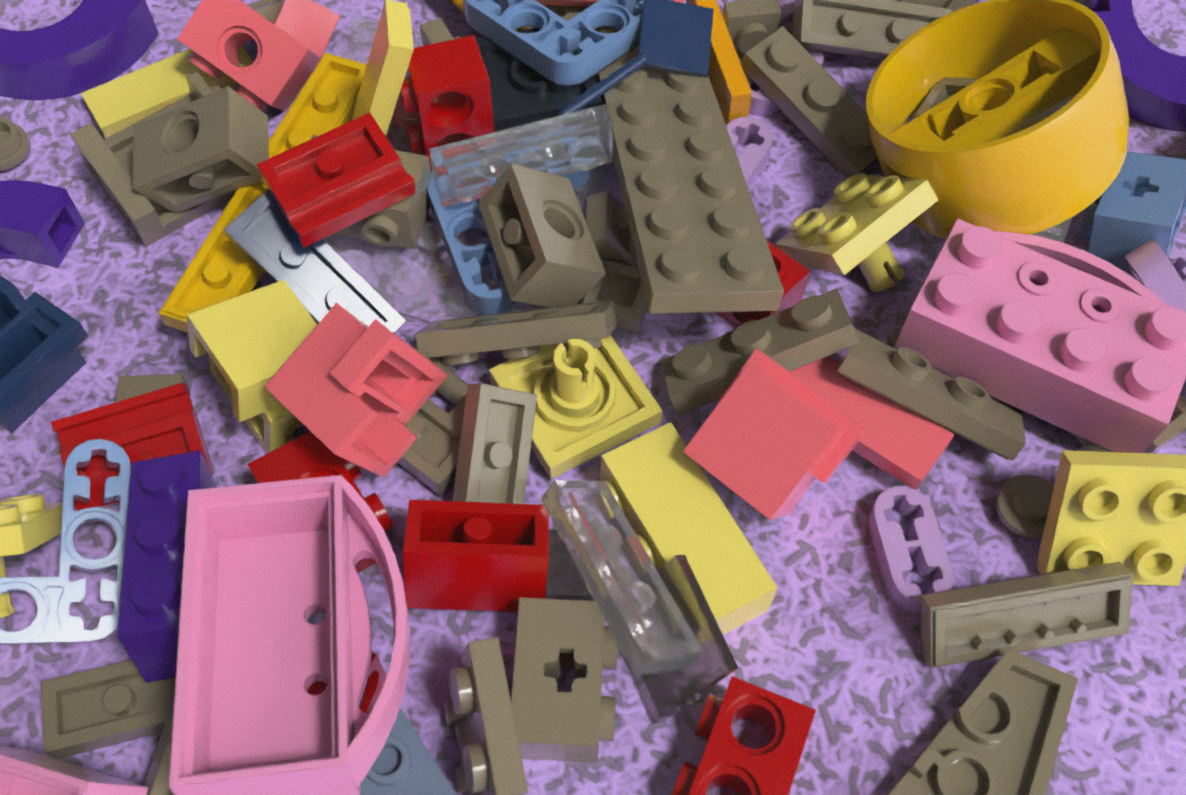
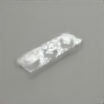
(552, 145)
(621, 577)

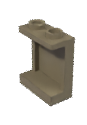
(112, 167)

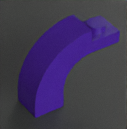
(77, 52)
(1150, 75)
(37, 222)

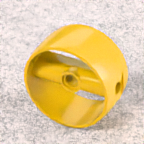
(1024, 139)

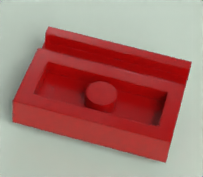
(336, 179)
(144, 426)

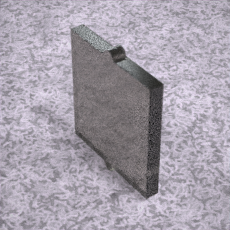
(674, 689)

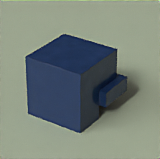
(35, 353)

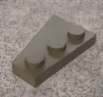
(999, 736)

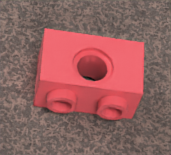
(281, 64)

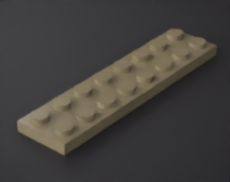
(686, 195)

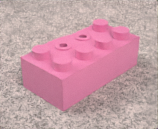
(1052, 334)
(246, 654)

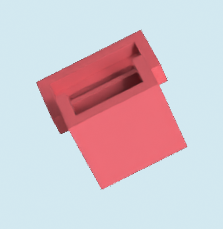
(357, 388)
(773, 437)

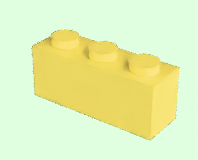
(681, 514)

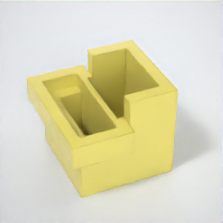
(246, 346)

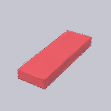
(895, 437)

